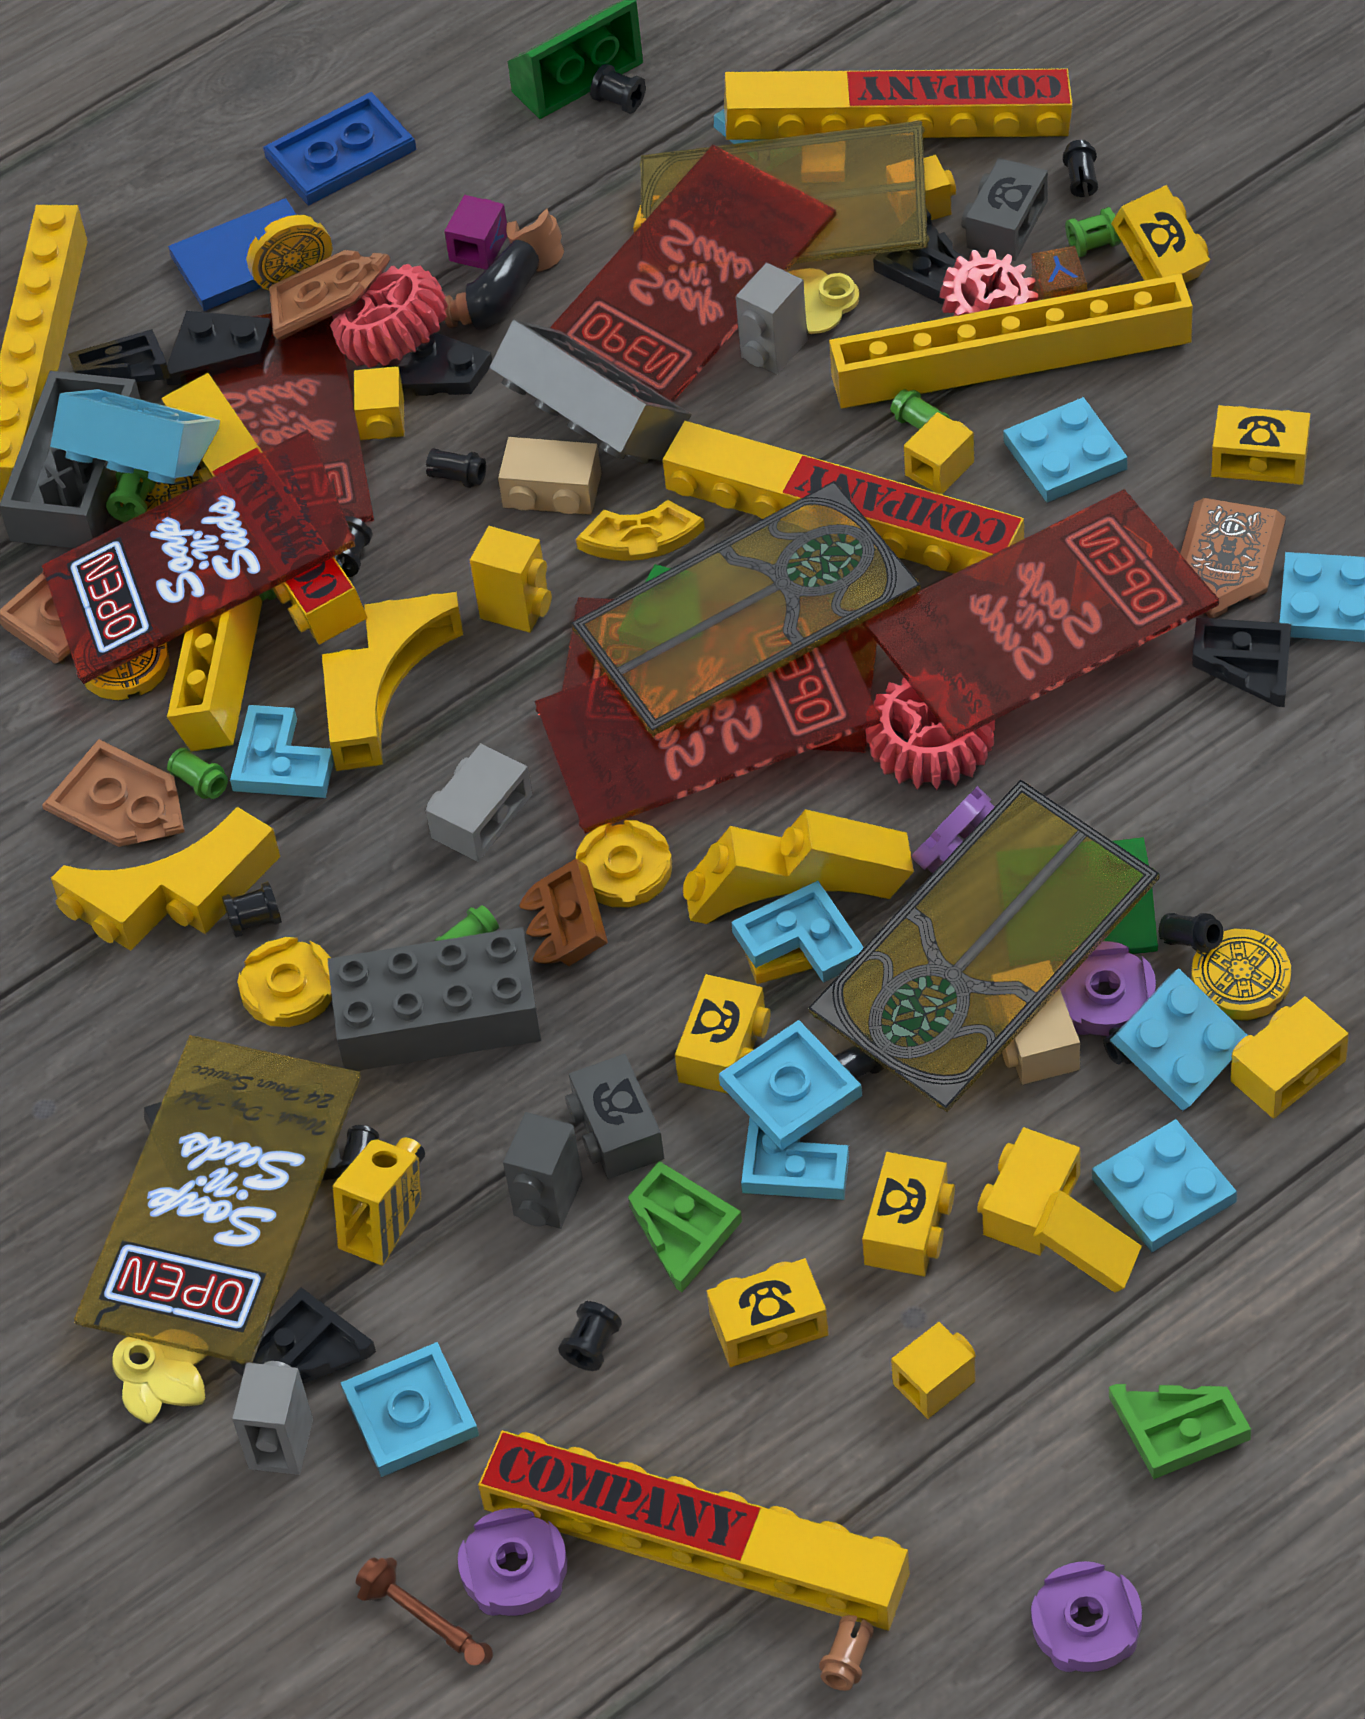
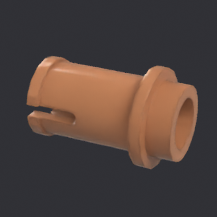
(842, 1665)

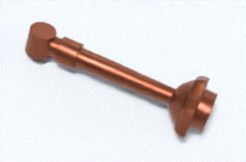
(378, 1580)

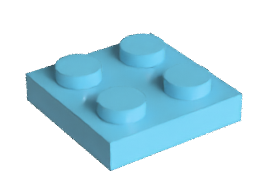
(1065, 449)
(1324, 596)
(1179, 1039)
(790, 1085)
(1164, 1185)
(409, 1409)

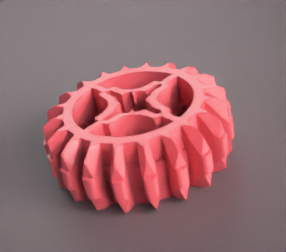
(391, 317)
(930, 750)

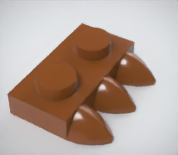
(566, 915)

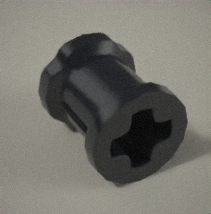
(618, 88)
(351, 556)
(251, 909)
(590, 1336)

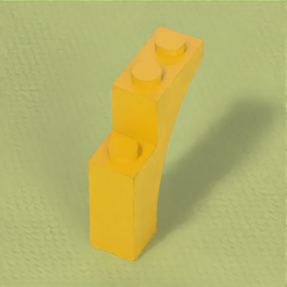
(365, 679)
(817, 847)
(186, 885)

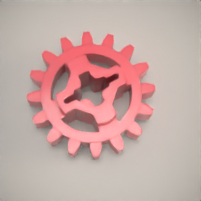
(973, 280)

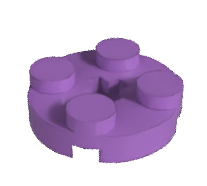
(945, 837)
(1112, 964)
(516, 1591)
(1081, 1647)

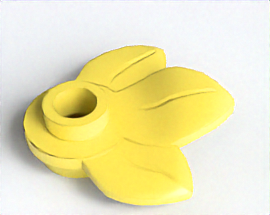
(826, 298)
(164, 1378)

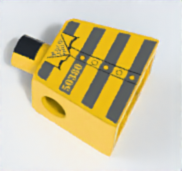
(377, 1198)

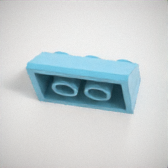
(131, 434)

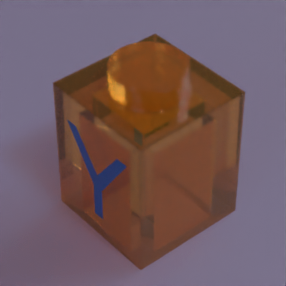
(1058, 273)

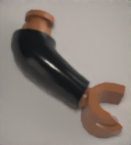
(502, 283)

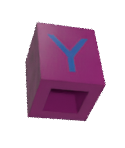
(476, 232)

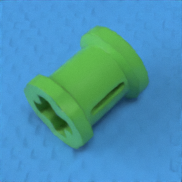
(1078, 232)
(130, 493)

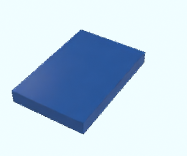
(339, 148)
(216, 259)

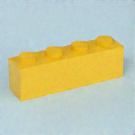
(214, 677)

